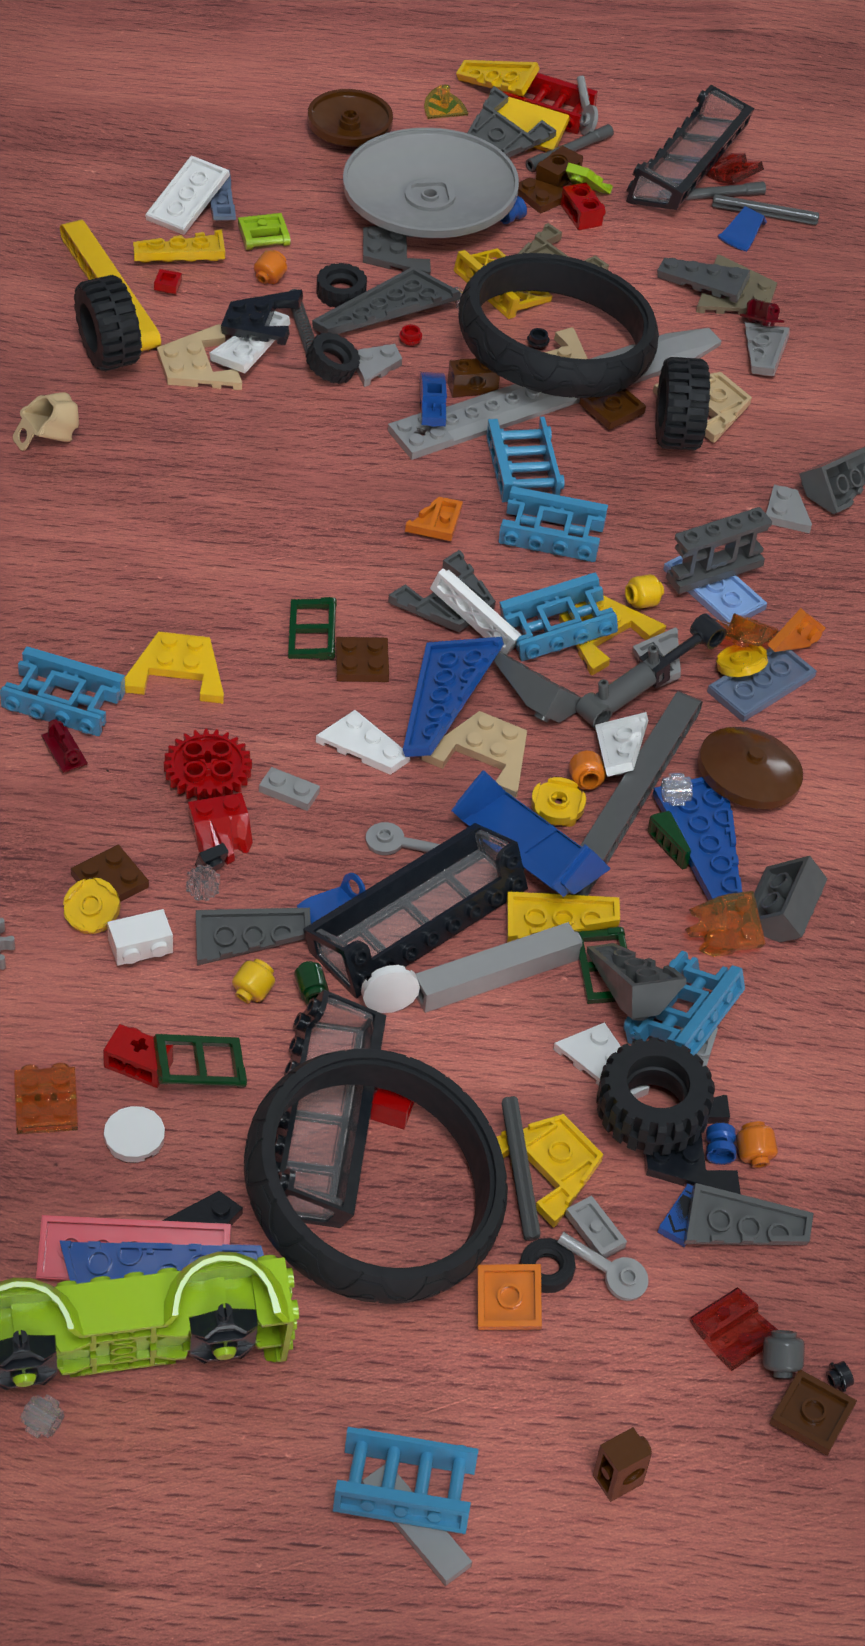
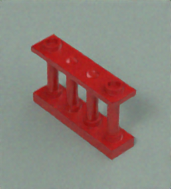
(560, 92)

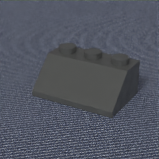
(788, 897)

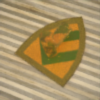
(443, 104)

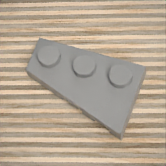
(765, 347)

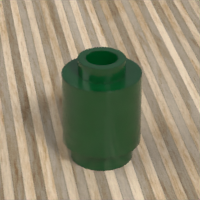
(310, 980)

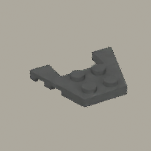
(502, 132)
(389, 249)
(434, 607)

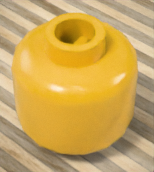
(644, 591)
(253, 981)

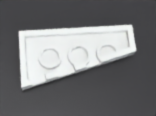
(242, 352)

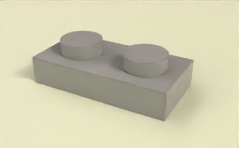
(289, 788)
(596, 1227)

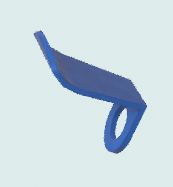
(743, 229)
(329, 900)

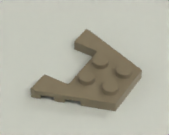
(543, 244)
(757, 287)

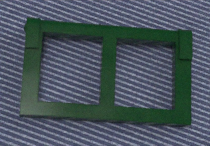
(321, 653)
(587, 967)
(198, 1042)

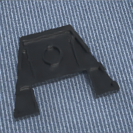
(254, 316)
(689, 1164)

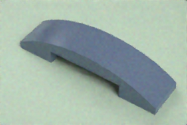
(222, 203)

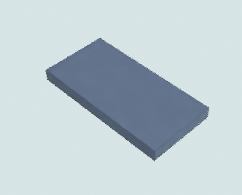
(754, 693)

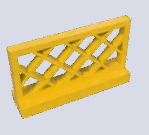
(507, 303)

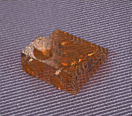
(45, 1099)

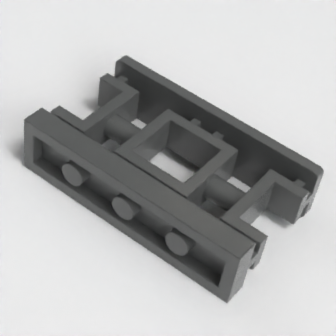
(697, 548)

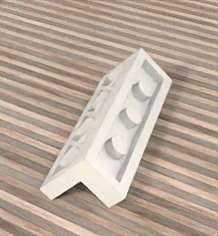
(474, 609)

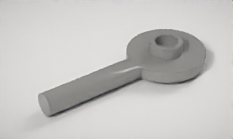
(590, 113)
(389, 838)
(623, 1276)

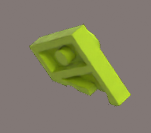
(579, 174)

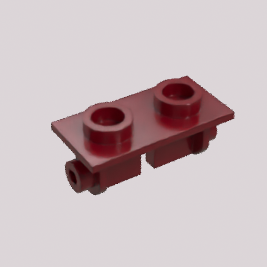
(762, 312)
(63, 747)

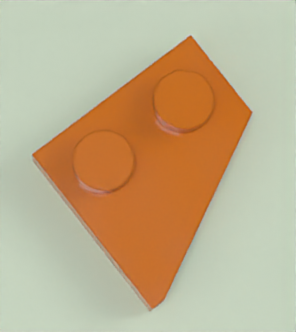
(437, 520)
(797, 633)

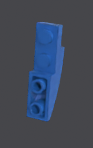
(433, 398)

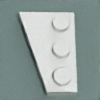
(363, 739)
(621, 742)
(590, 1052)

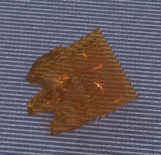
(747, 631)
(728, 924)

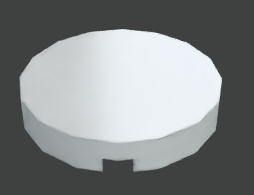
(390, 989)
(134, 1134)

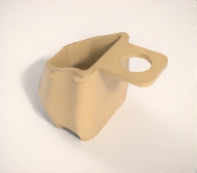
(48, 417)

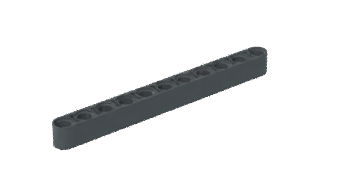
(639, 783)

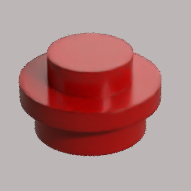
(410, 334)

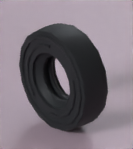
(565, 1258)

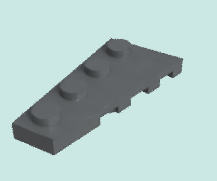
(712, 277)
(243, 931)
(738, 1219)

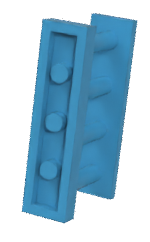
(504, 468)
(403, 1506)

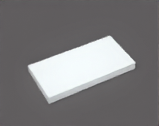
(187, 195)

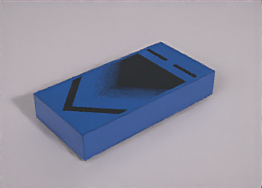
(675, 1222)

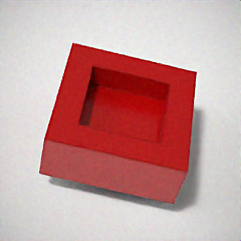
(167, 281)

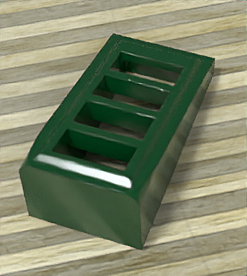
(669, 837)

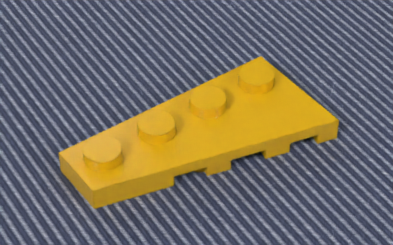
(180, 248)
(540, 911)

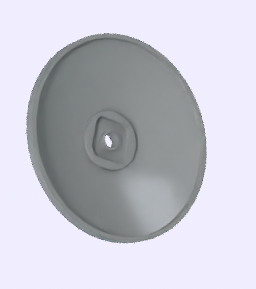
(398, 171)

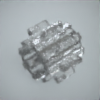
(676, 789)
(203, 882)
(42, 1416)

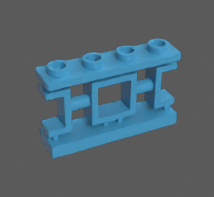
(556, 510)
(554, 601)
(68, 675)
(703, 1015)

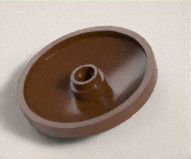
(349, 117)
(750, 767)

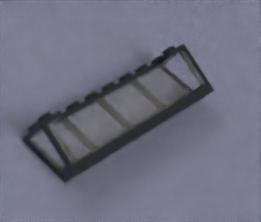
(690, 152)
(418, 906)
(326, 1132)

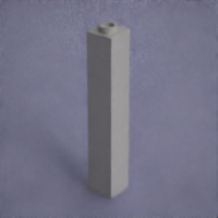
(498, 966)

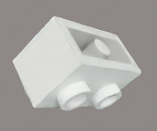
(140, 937)

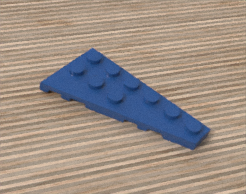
(444, 685)
(710, 833)
(115, 1260)

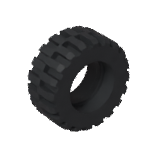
(107, 322)
(682, 403)
(648, 1126)

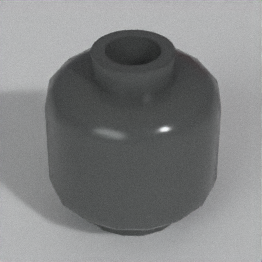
(783, 1353)

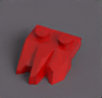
(221, 821)

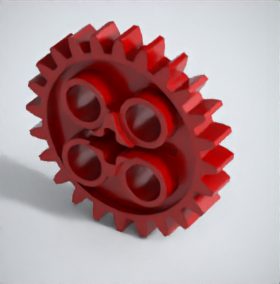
(207, 765)

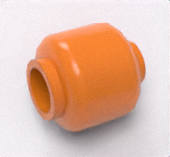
(270, 267)
(587, 770)
(756, 1144)

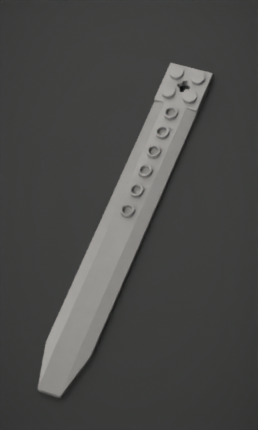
(519, 404)

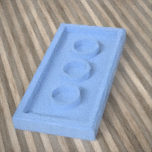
(725, 596)

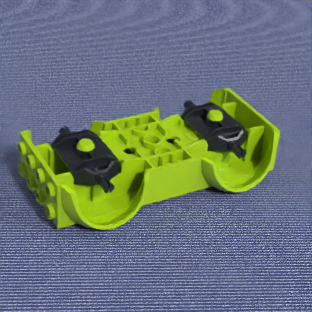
(139, 1321)

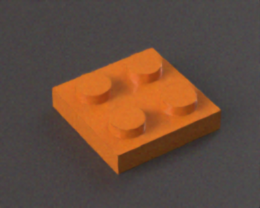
(509, 1297)

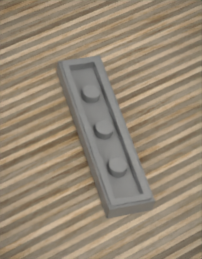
(433, 1545)

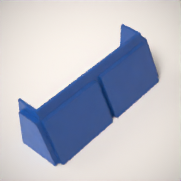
(542, 847)

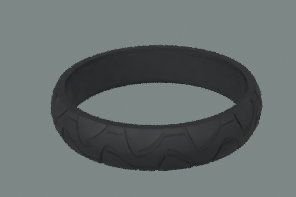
(550, 372)
(432, 1092)

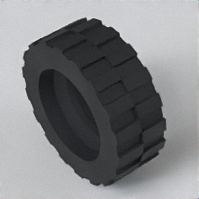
(340, 274)
(327, 368)

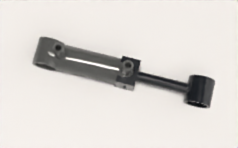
(651, 671)

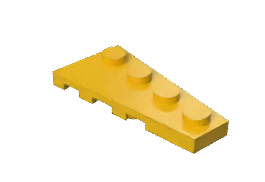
(504, 75)

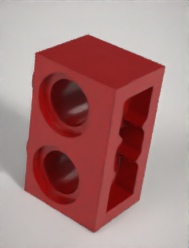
(582, 206)

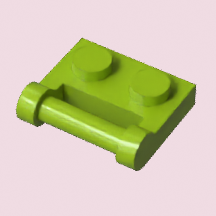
(263, 226)

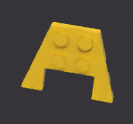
(626, 618)
(178, 657)
(562, 1158)

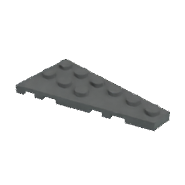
(396, 297)

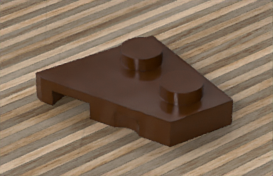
(539, 194)

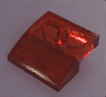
(734, 168)
(732, 1328)

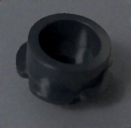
(538, 338)
(840, 1376)

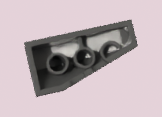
(836, 481)
(538, 691)
(636, 983)

